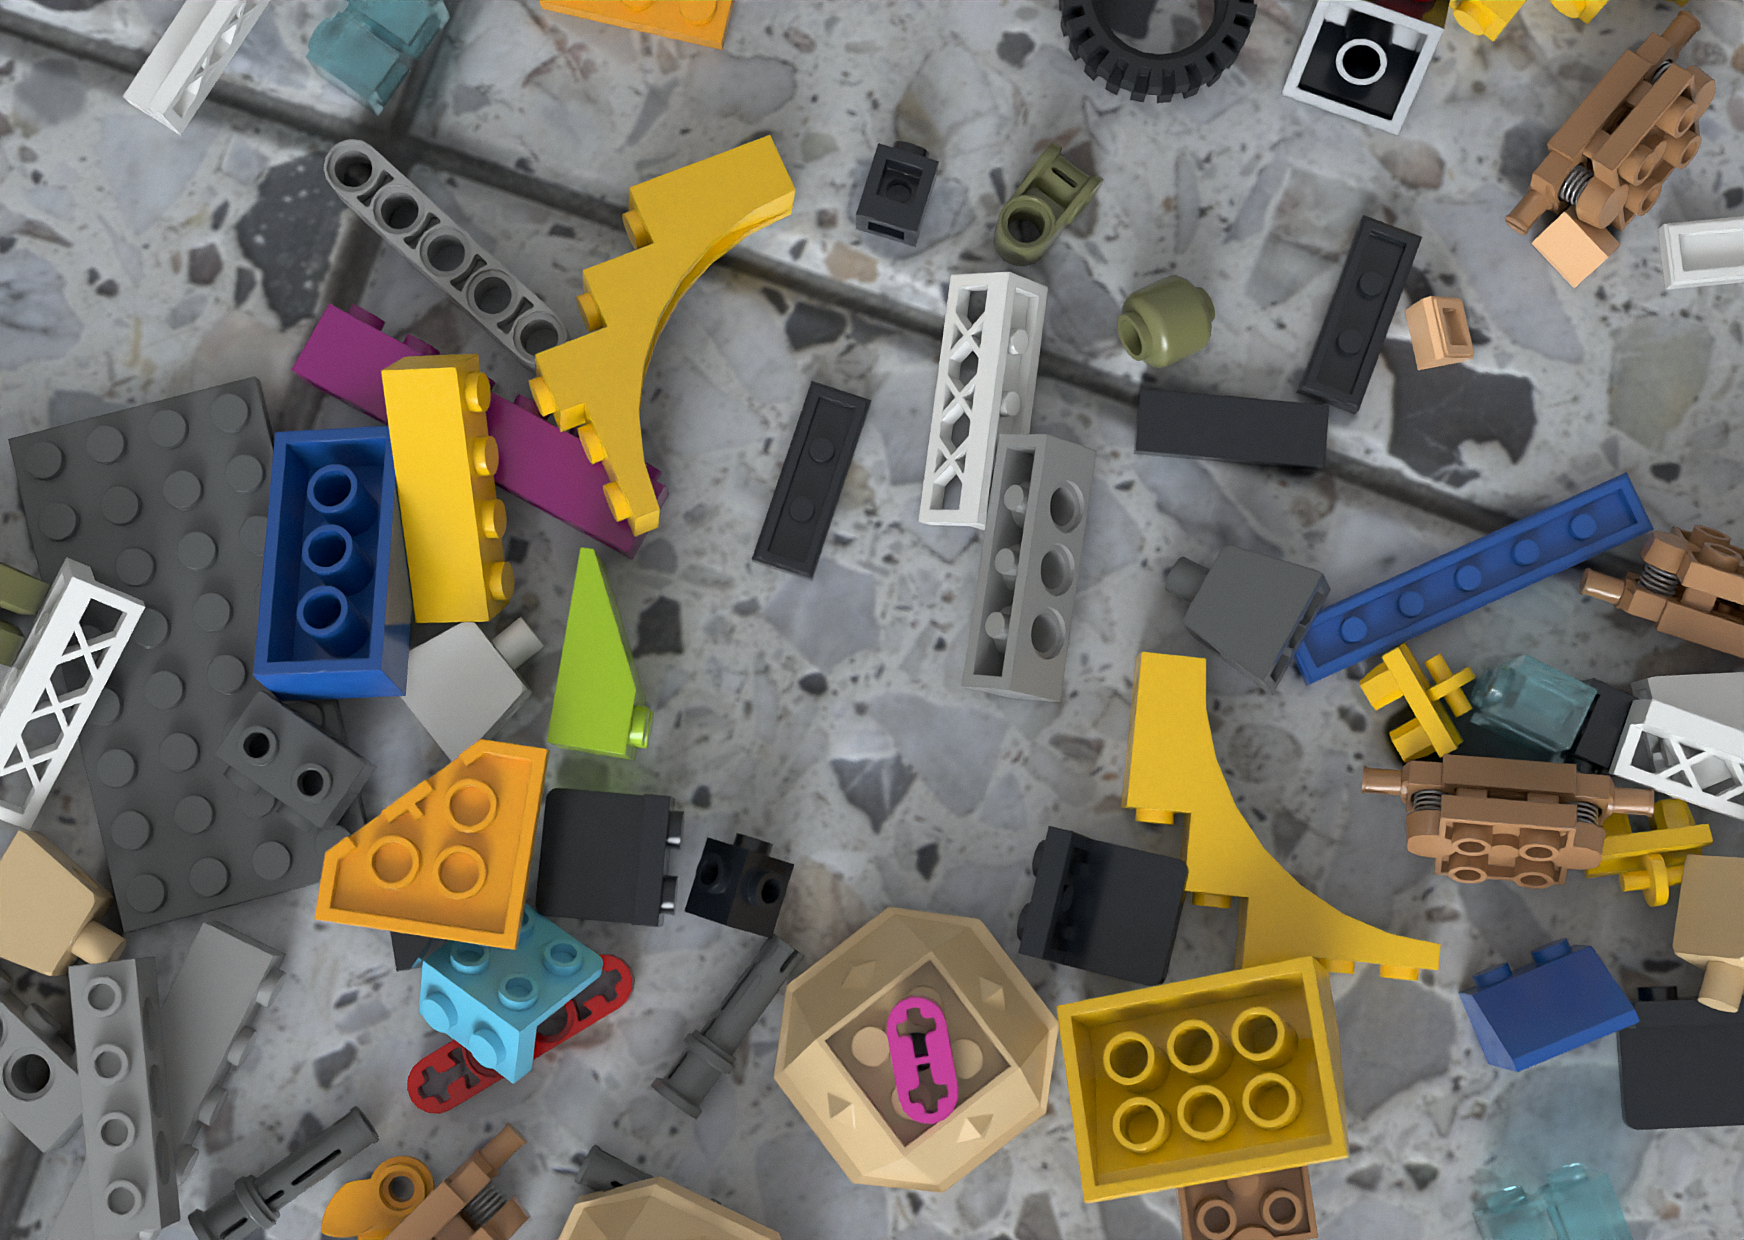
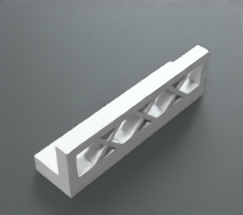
(191, 58)
(995, 399)
(32, 671)
(1689, 730)

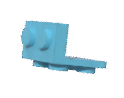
(499, 996)

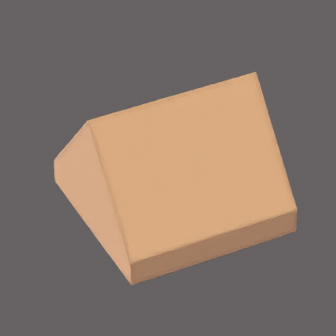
(1575, 246)
(1439, 332)

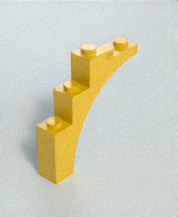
(677, 232)
(1176, 771)

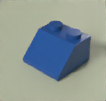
(1545, 1005)

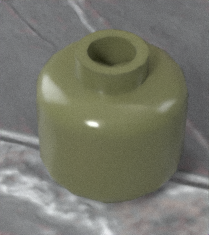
(1166, 321)

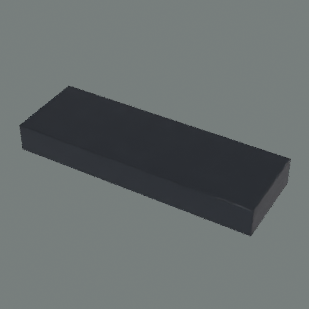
(1359, 314)
(1231, 429)
(811, 481)

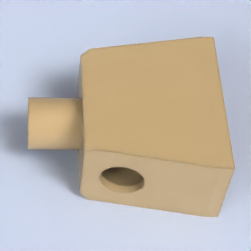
(51, 909)
(1712, 927)

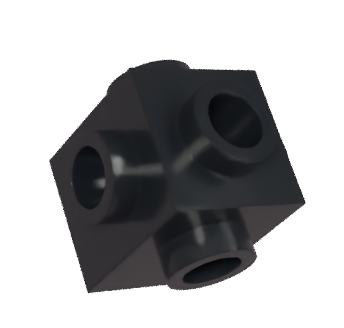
(740, 885)

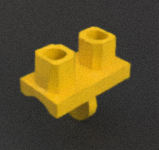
(1432, 727)
(1654, 857)

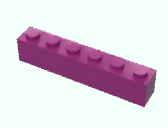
(534, 456)

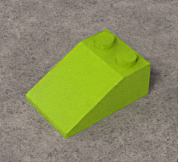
(598, 686)

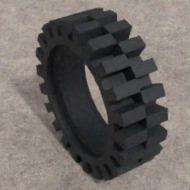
(1151, 72)

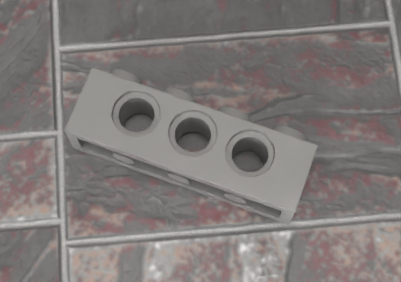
(1029, 567)
(124, 1096)
(44, 1115)

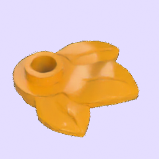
(370, 1207)

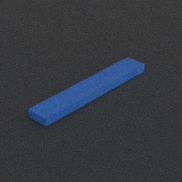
(1471, 577)

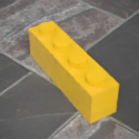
(448, 487)

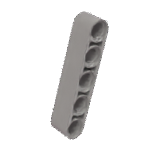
(430, 234)

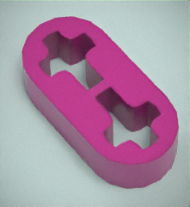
(906, 1062)

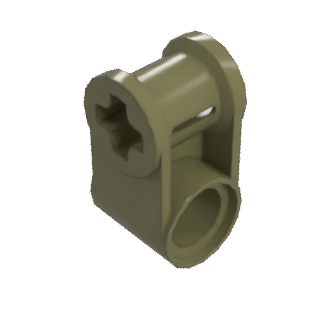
(1050, 199)

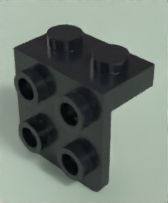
(608, 856)
(1103, 907)
(1681, 1063)

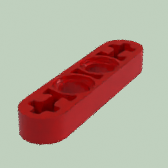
(461, 1090)

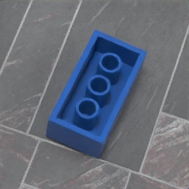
(334, 569)

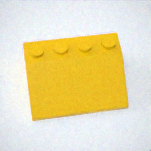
(1205, 1079)

